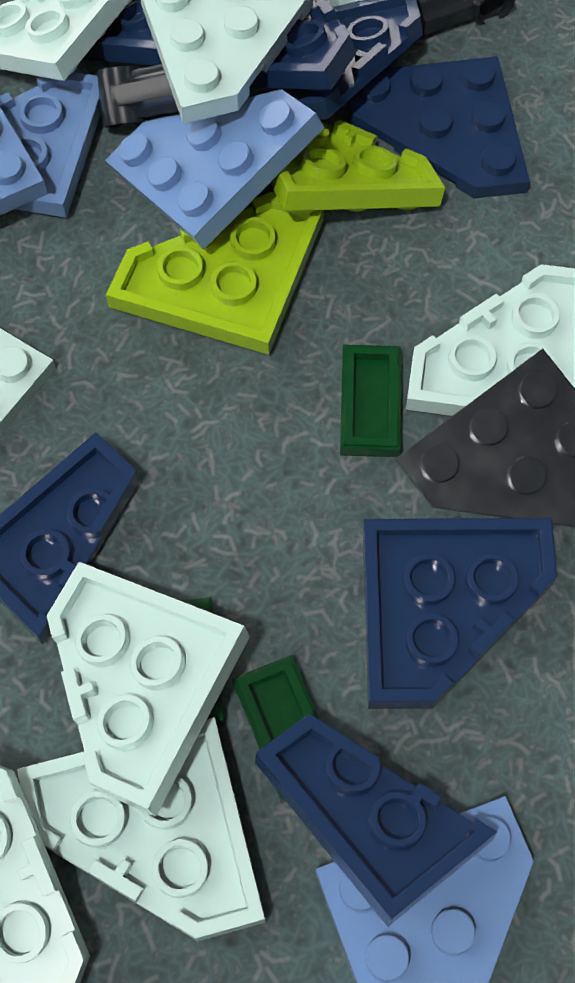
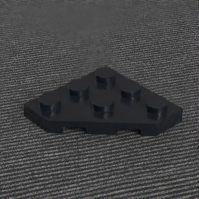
(504, 450)

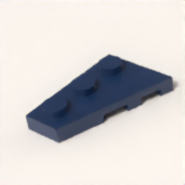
(58, 526)
(374, 824)

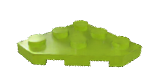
(352, 173)
(230, 288)

